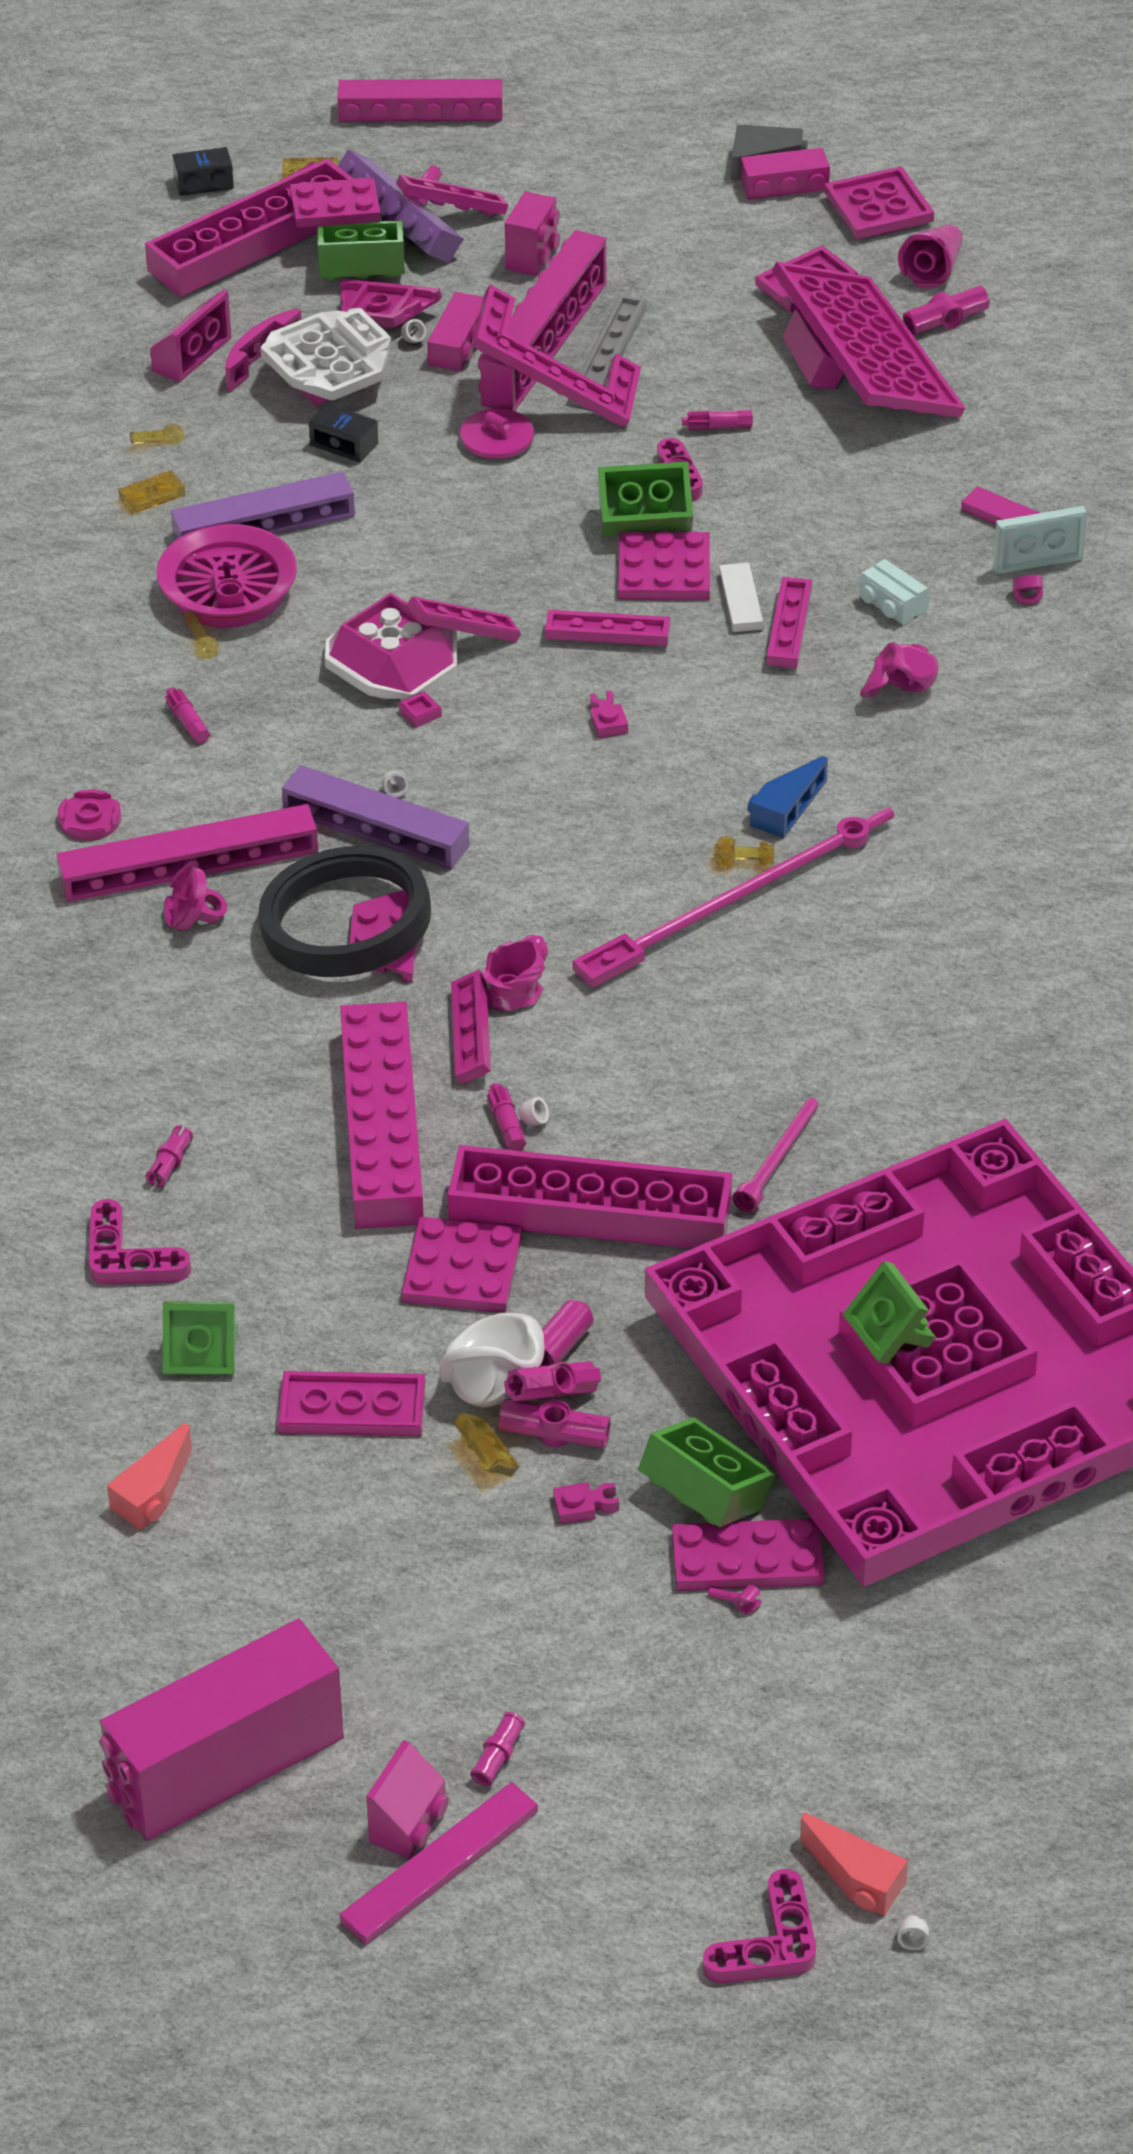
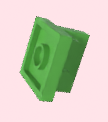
(888, 1314)
(199, 1337)

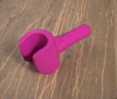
(744, 1601)

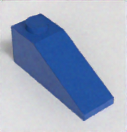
(787, 797)

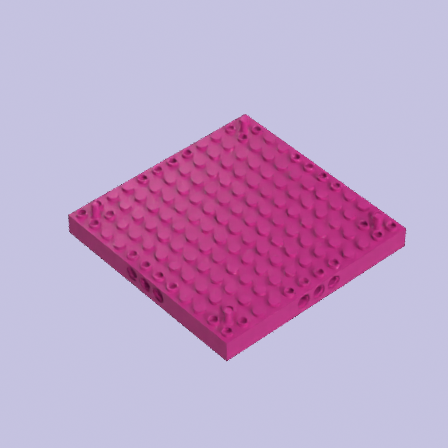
(945, 1440)

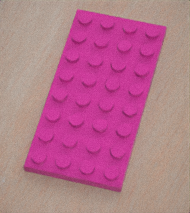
(868, 340)

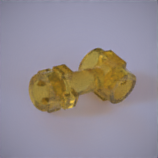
(726, 852)

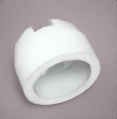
(418, 335)
(400, 780)
(534, 1112)
(919, 1933)

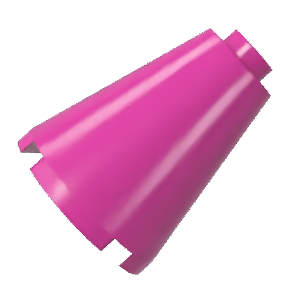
(930, 255)

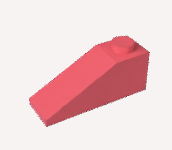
(148, 1484)
(859, 1868)

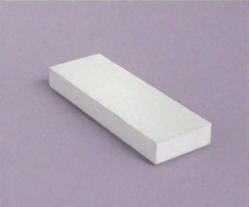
(741, 597)

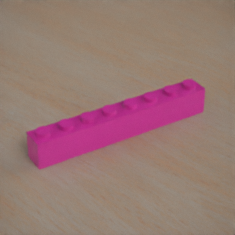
(208, 846)

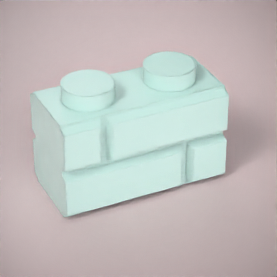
(894, 592)

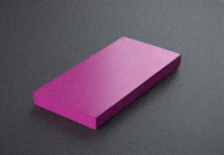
(352, 1403)

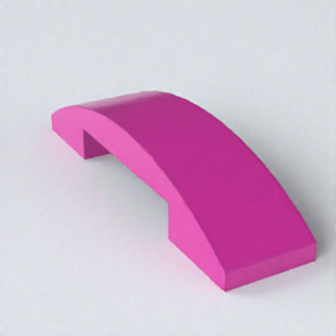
(248, 347)

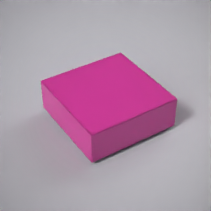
(420, 709)

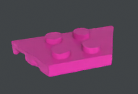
(386, 302)
(375, 917)

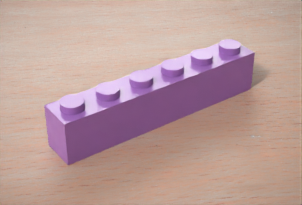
(418, 221)
(273, 508)
(378, 817)

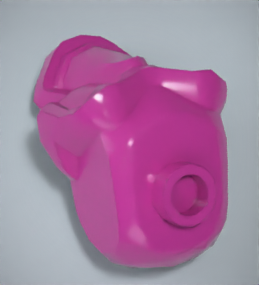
(902, 665)

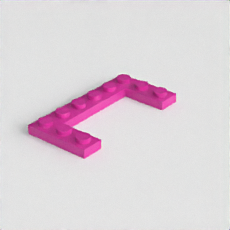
(491, 338)

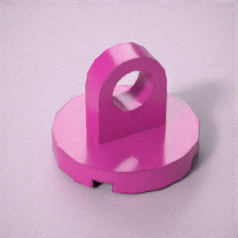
(190, 900)

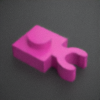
(607, 717)
(579, 1503)

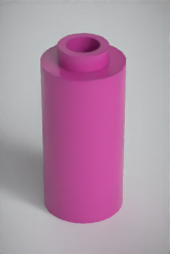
(565, 1330)

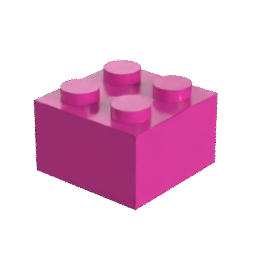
(531, 233)

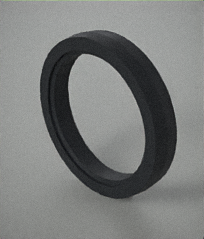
(354, 957)

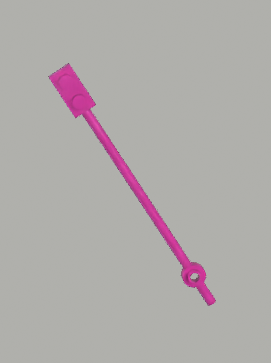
(626, 953)

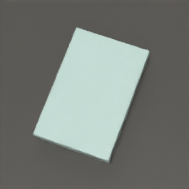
(1039, 540)

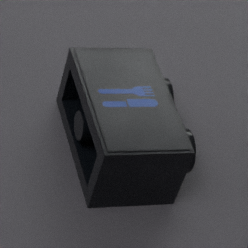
(203, 171)
(343, 432)

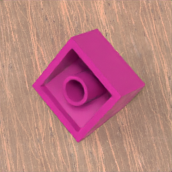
(405, 1802)

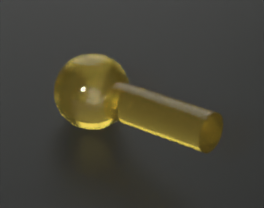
(171, 434)
(206, 646)

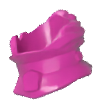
(514, 973)

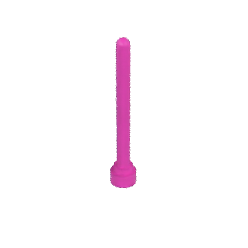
(750, 1194)

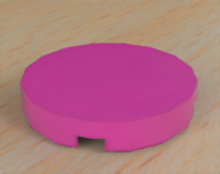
(89, 815)

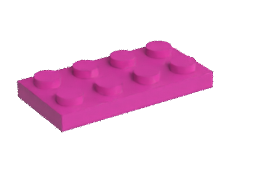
(747, 1554)

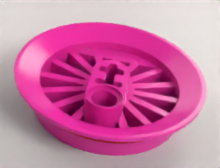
(227, 567)

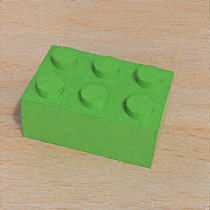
(361, 250)
(645, 498)
(706, 1472)

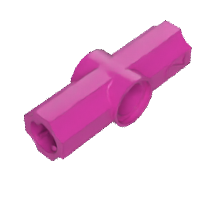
(946, 310)
(552, 1381)
(554, 1423)

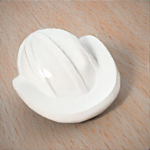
(486, 1351)

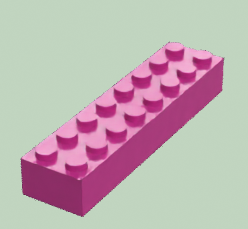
(233, 234)
(547, 315)
(381, 1115)
(590, 1197)

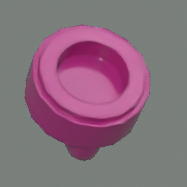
(1028, 583)

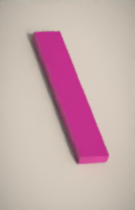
(438, 1863)

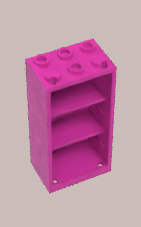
(221, 1729)

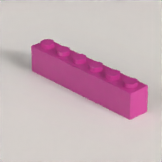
(420, 100)

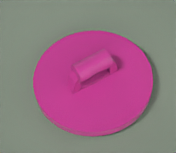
(497, 433)

